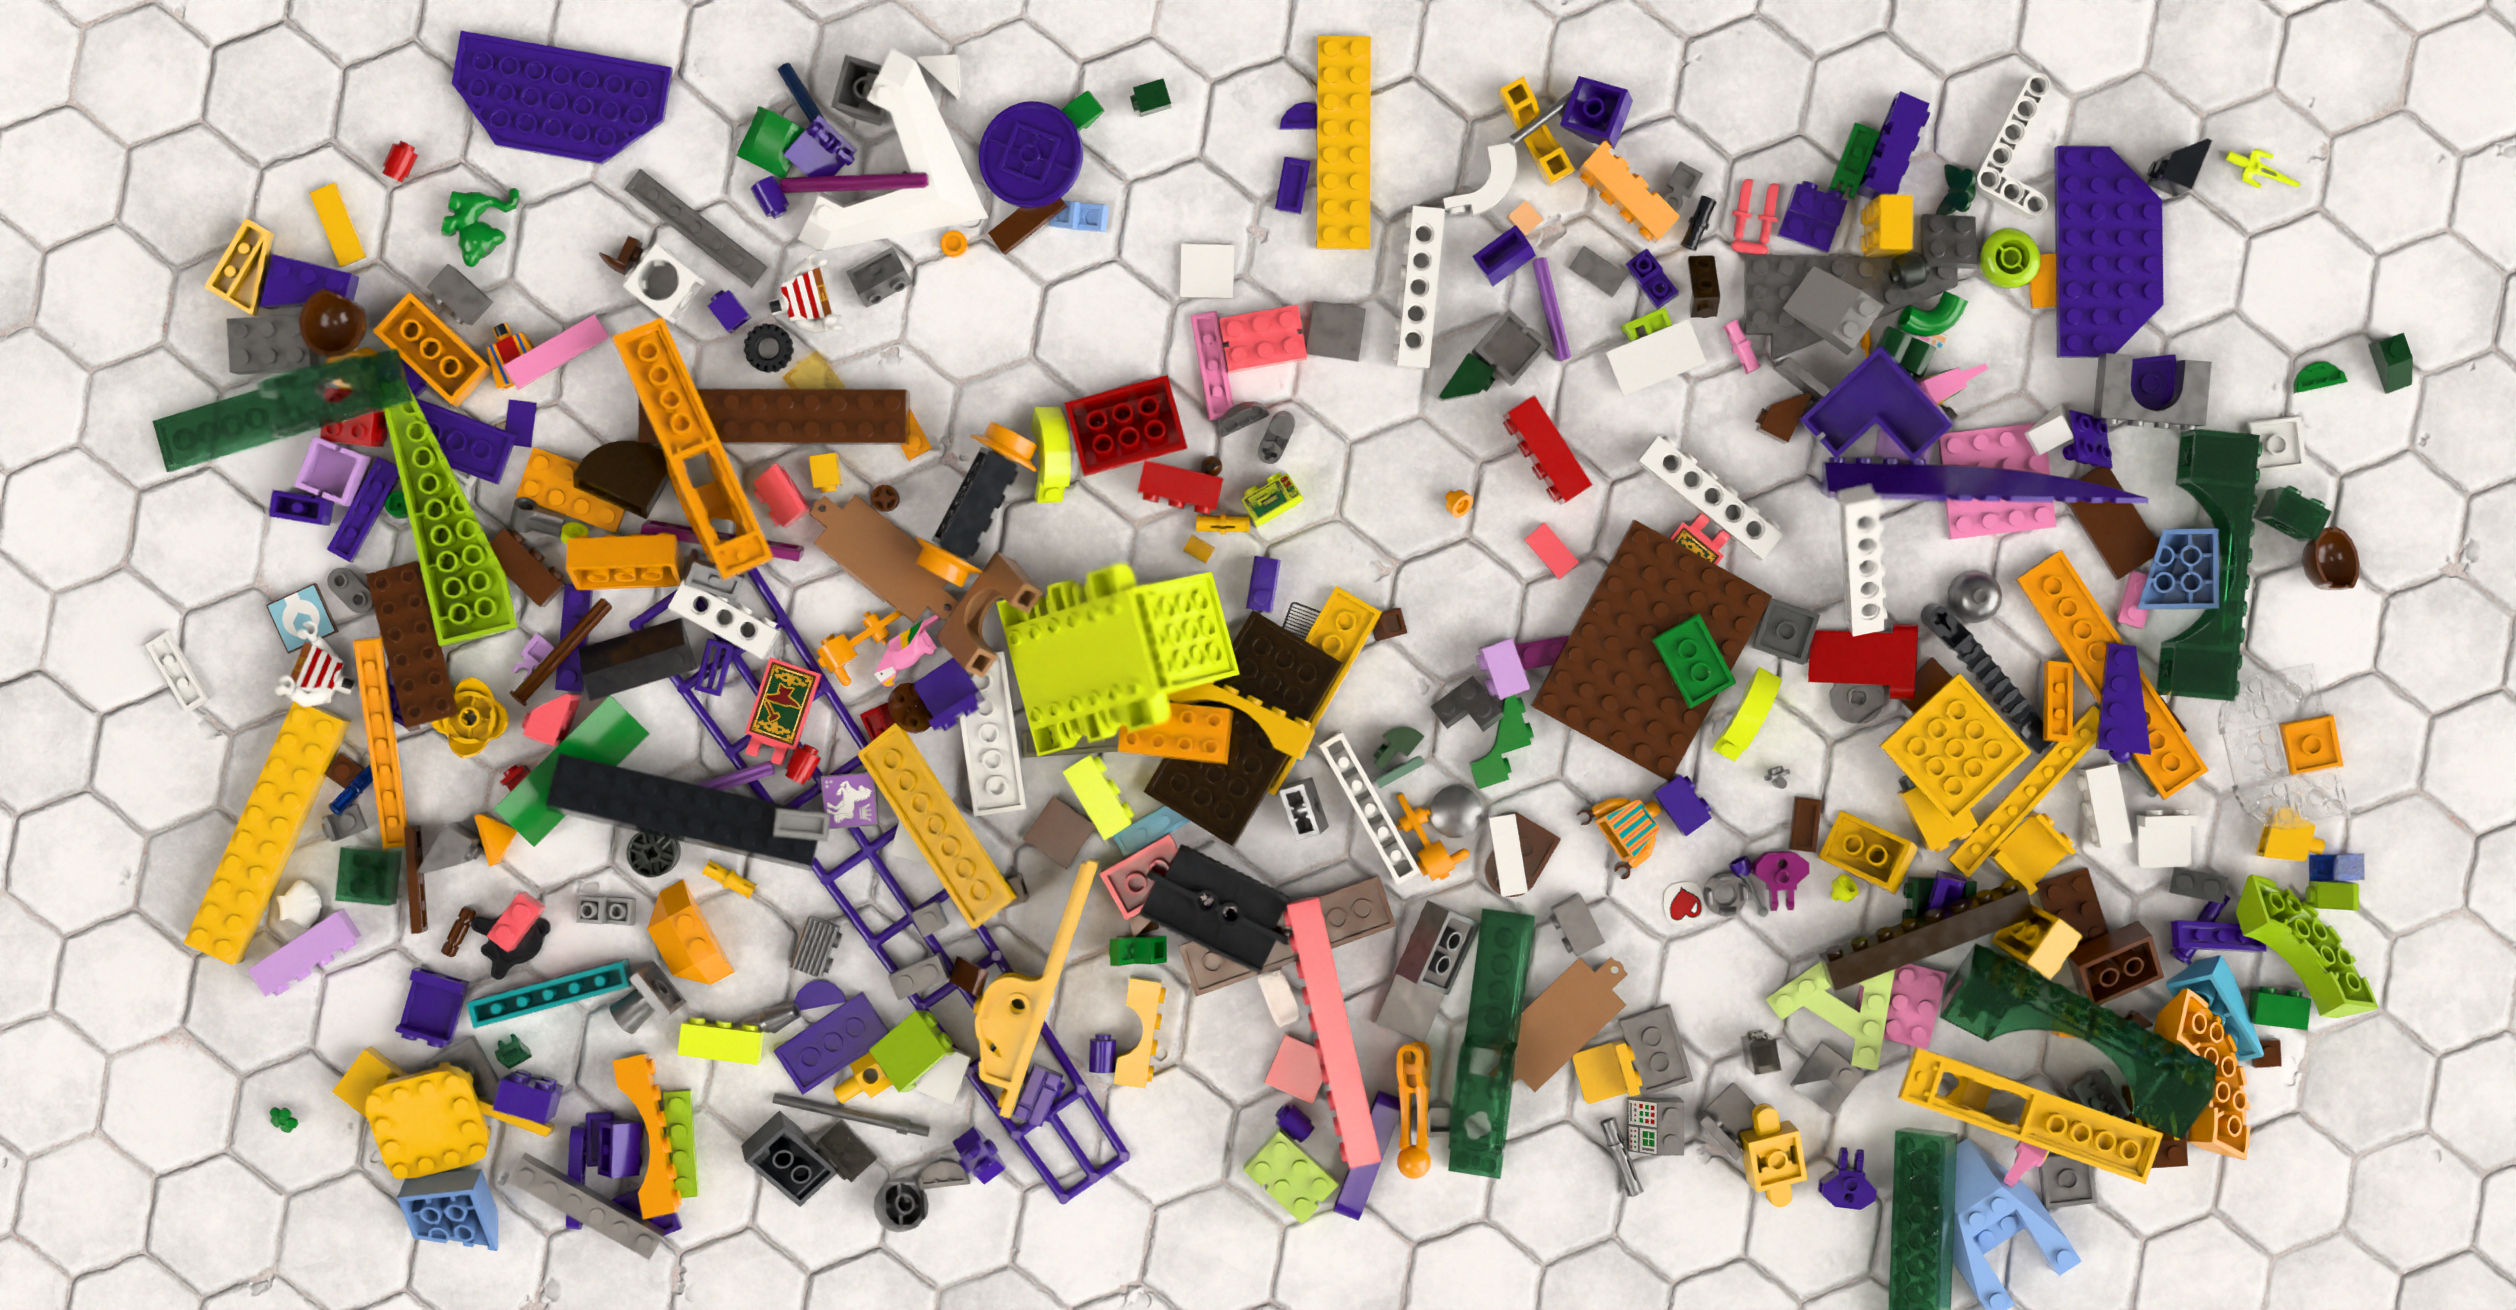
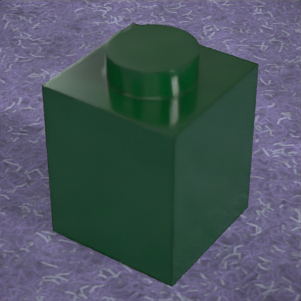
(1151, 98)

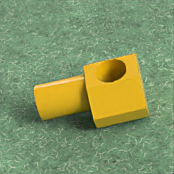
(859, 1083)

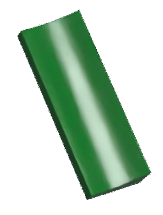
(602, 737)

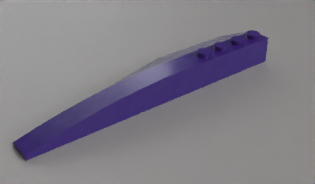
(1961, 483)

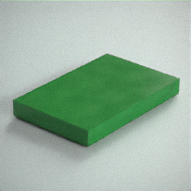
(1693, 660)

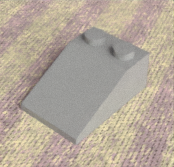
(1833, 309)

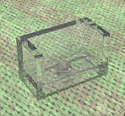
(1279, 997)

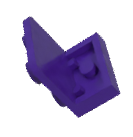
(948, 694)

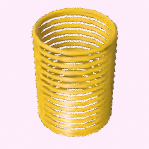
(1195, 550)

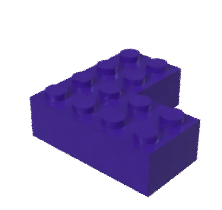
(1879, 394)

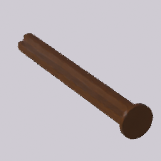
(561, 651)

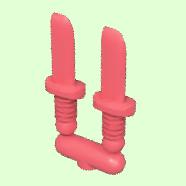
(1767, 218)

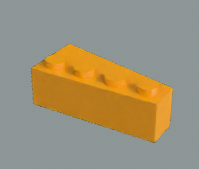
(1627, 193)

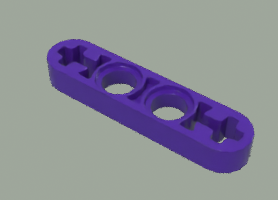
(576, 1165)

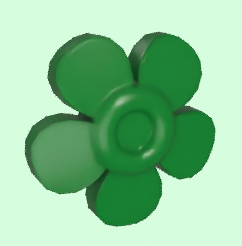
(282, 1119)

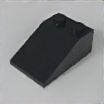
(787, 1159)

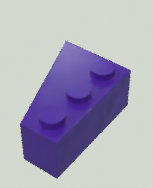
(294, 281)

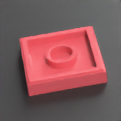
(1296, 1069)

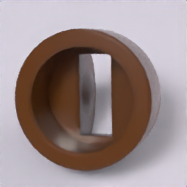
(1215, 471)

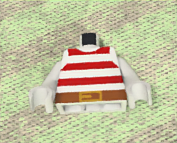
(807, 297)
(315, 672)

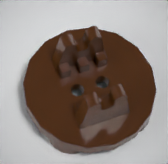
(906, 698)

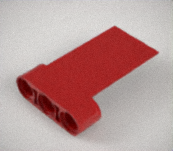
(1867, 659)

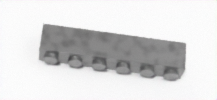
(586, 1206)

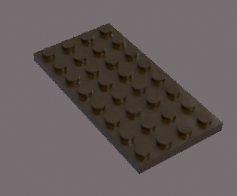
(1280, 673)

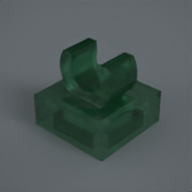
(513, 1053)

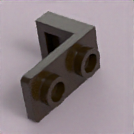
(1704, 286)

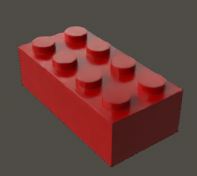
(1547, 450)

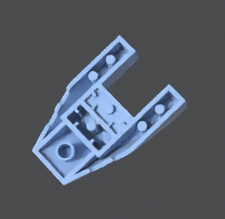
(1990, 1214)

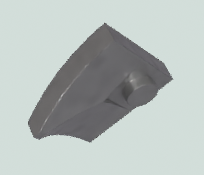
(1827, 1078)

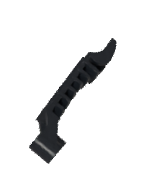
(1959, 639)

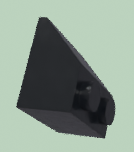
(2179, 169)

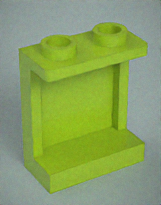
(912, 1049)

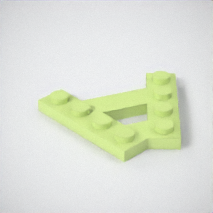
(1864, 1026)

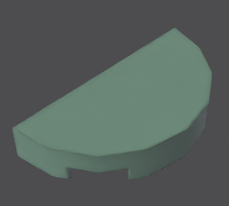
(1399, 771)

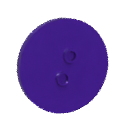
(1030, 154)

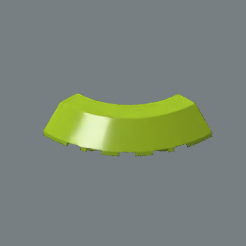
(2307, 945)

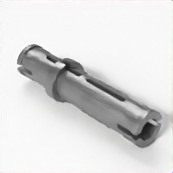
(1619, 1151)

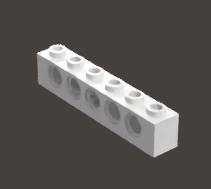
(1431, 220)
(1768, 531)
(1862, 560)
(1369, 808)

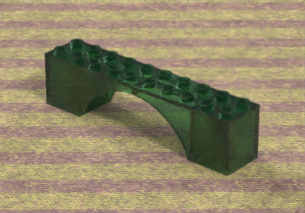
(2222, 477)
(2001, 997)

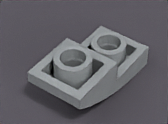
(606, 910)

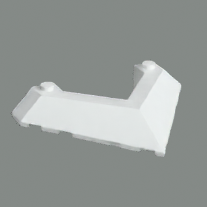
(928, 149)

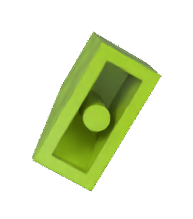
(2333, 895)

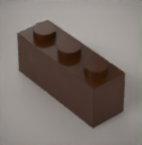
(527, 567)

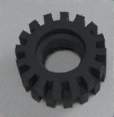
(752, 348)

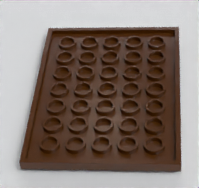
(1609, 671)

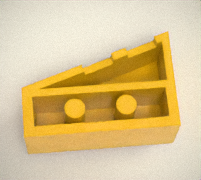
(243, 267)

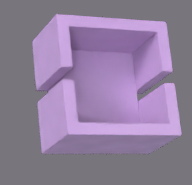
(333, 470)
(1503, 669)

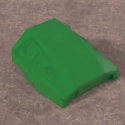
(768, 140)

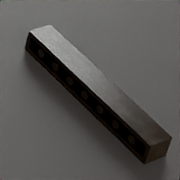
(1926, 934)

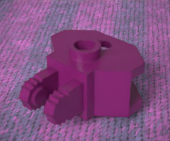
(1780, 878)

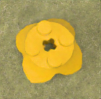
(491, 720)

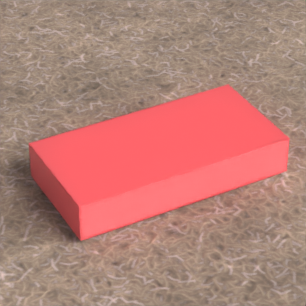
(1551, 551)

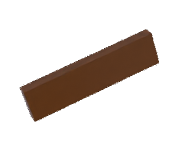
(415, 880)

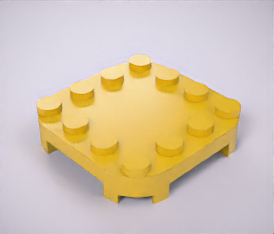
(427, 1121)

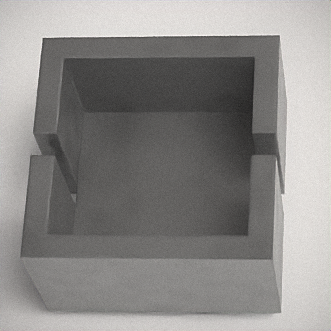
(1509, 347)

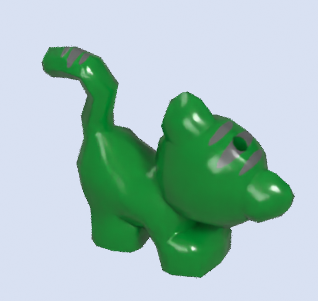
(476, 237)

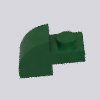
(1400, 738)

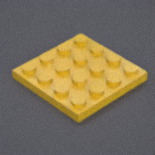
(1955, 748)

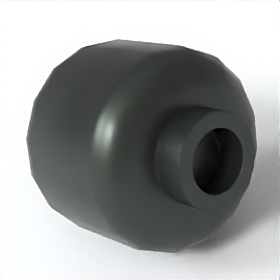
(1909, 270)

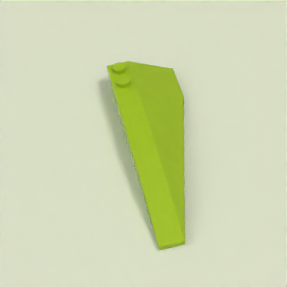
(457, 562)

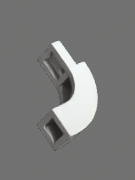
(1502, 170)

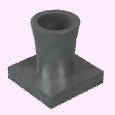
(652, 994)

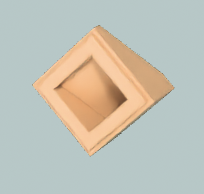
(1524, 218)

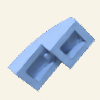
(1082, 217)

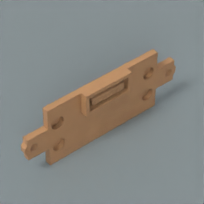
(880, 558)
(1565, 1019)

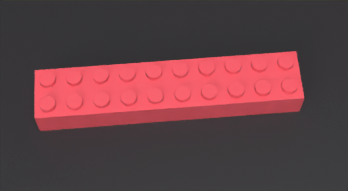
(1333, 1032)

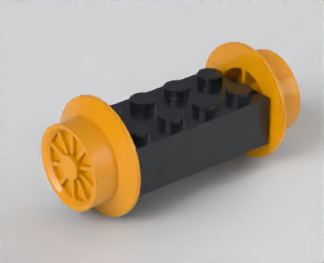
(975, 503)

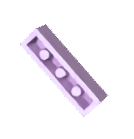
(304, 953)

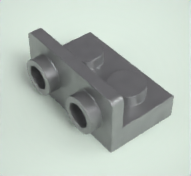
(879, 277)

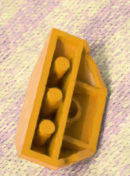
(686, 937)

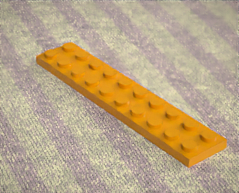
(2083, 635)

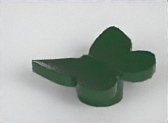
(1960, 191)

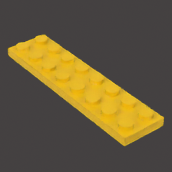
(1343, 143)
(1340, 633)
(936, 826)

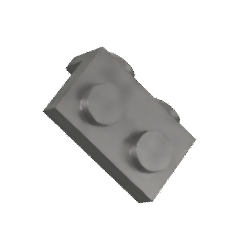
(2097, 1092)

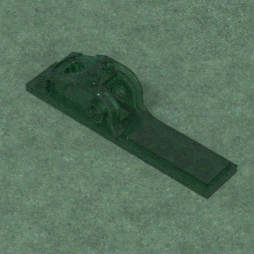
(281, 409)
(1493, 1025)

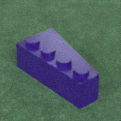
(1894, 146)

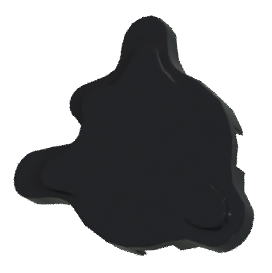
(525, 950)

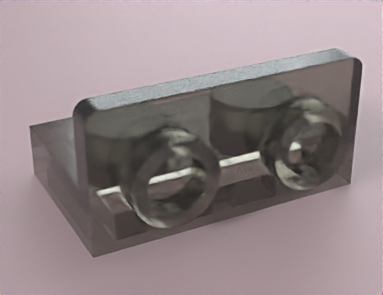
(845, 1151)

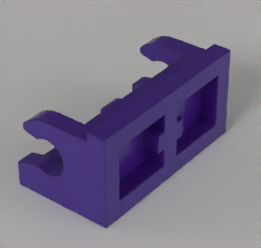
(1945, 890)

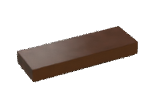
(1023, 224)

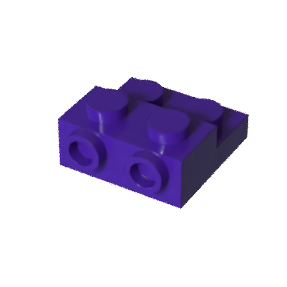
(1812, 216)

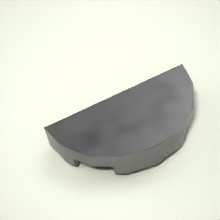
(1241, 416)
(943, 1174)

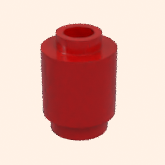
(399, 161)
(802, 764)

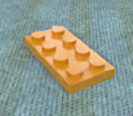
(551, 485)

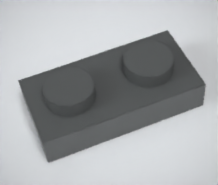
(2198, 885)

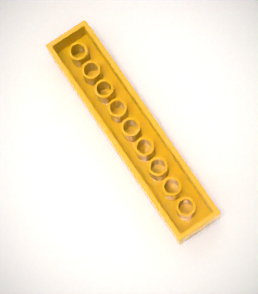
(267, 832)

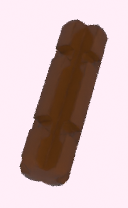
(458, 931)

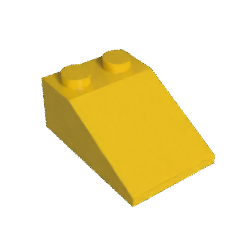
(1868, 852)

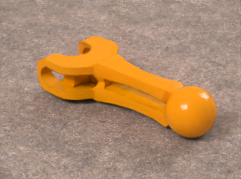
(1414, 1077)

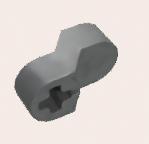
(1271, 449)

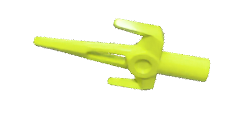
(2253, 166)

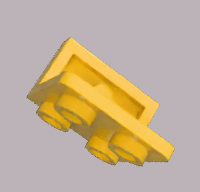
(1606, 1071)

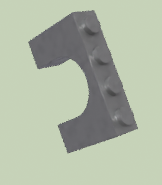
(2116, 402)

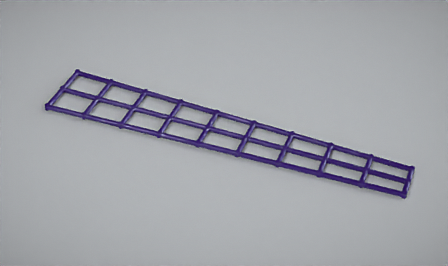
(868, 850)

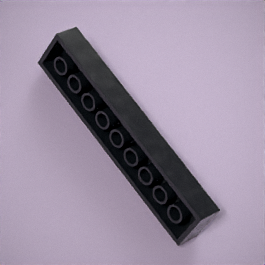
(674, 811)

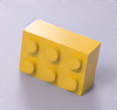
(1887, 226)
(2038, 942)

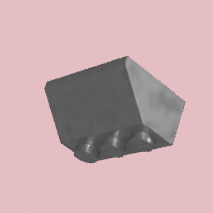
(1437, 948)

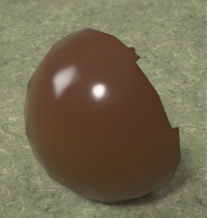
(332, 323)
(2331, 560)

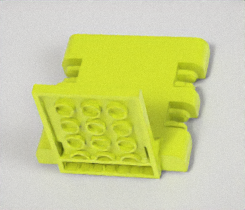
(1113, 652)

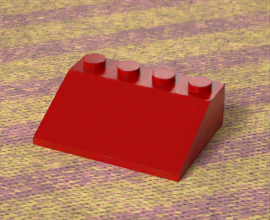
(1125, 425)

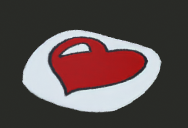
(1684, 903)

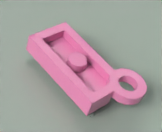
(2128, 612)

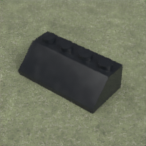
(636, 659)

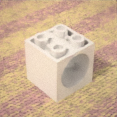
(668, 307)

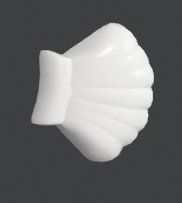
(300, 904)

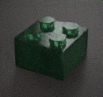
(2292, 513)
(368, 875)

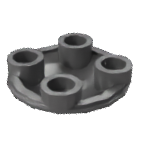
(1455, 811)

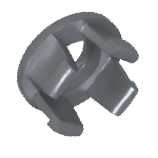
(1738, 900)

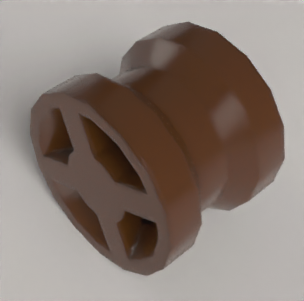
(881, 498)

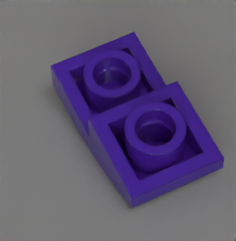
(1652, 279)

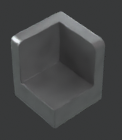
(1438, 1121)

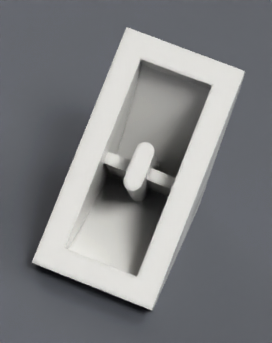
(943, 70)
(2050, 431)

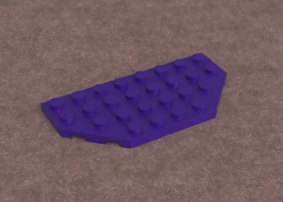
(559, 97)
(2104, 251)

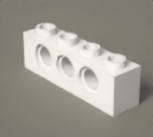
(759, 644)

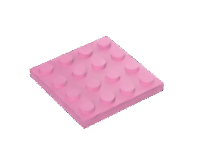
(1995, 448)

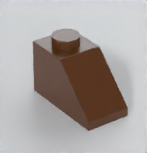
(1781, 418)

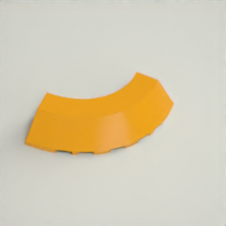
(2223, 1122)

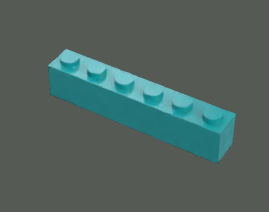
(550, 993)

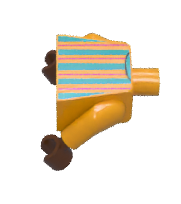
(1627, 828)

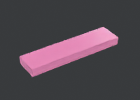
(555, 352)
(1212, 364)

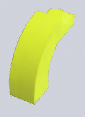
(1054, 454)
(1749, 715)

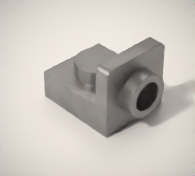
(344, 825)

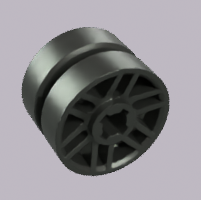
(642, 859)

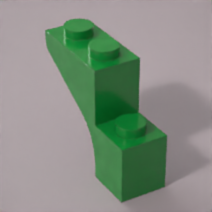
(1510, 735)

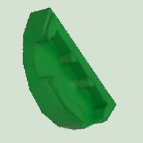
(2318, 376)

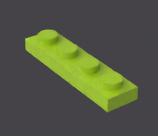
(680, 1130)

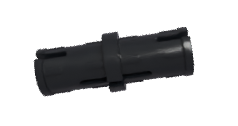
(1698, 223)

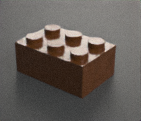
(2115, 964)

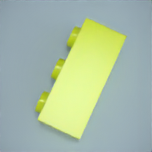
(721, 1041)

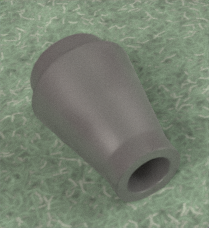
(778, 1017)

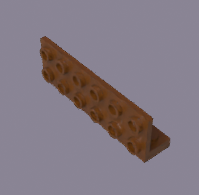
(412, 645)

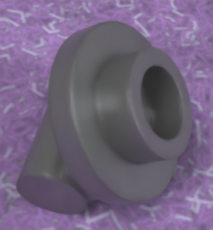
(1776, 774)

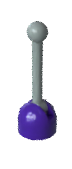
(2125, 757)
(1742, 868)

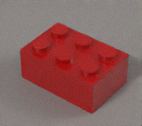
(1180, 487)

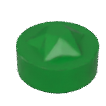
(396, 505)

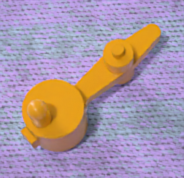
(839, 650)
(1433, 857)

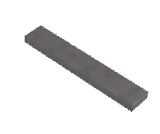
(695, 228)

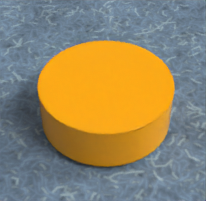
(953, 244)

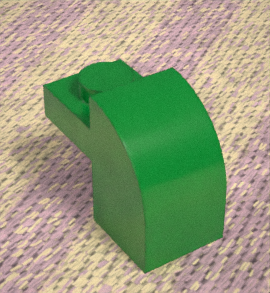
(1138, 950)

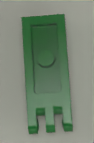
(1854, 159)

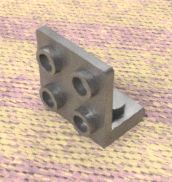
(1727, 1117)

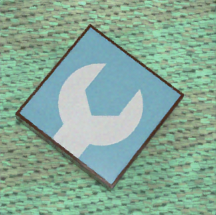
(297, 608)

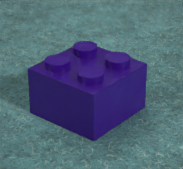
(528, 1096)

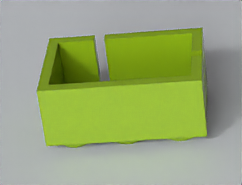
(1290, 1175)

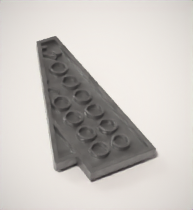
(1774, 278)

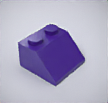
(1597, 111)

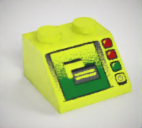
(1272, 499)

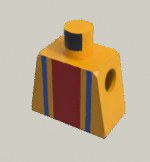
(504, 351)

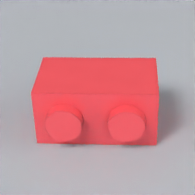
(516, 921)

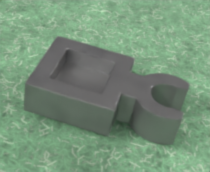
(1683, 182)

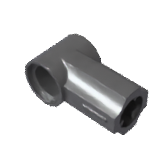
(528, 517)

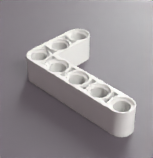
(2008, 149)

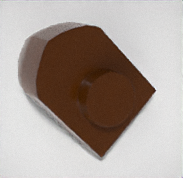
(629, 254)

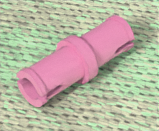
(1741, 346)

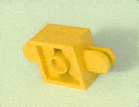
(1772, 1155)

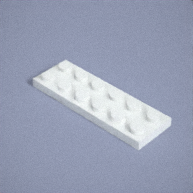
(993, 746)

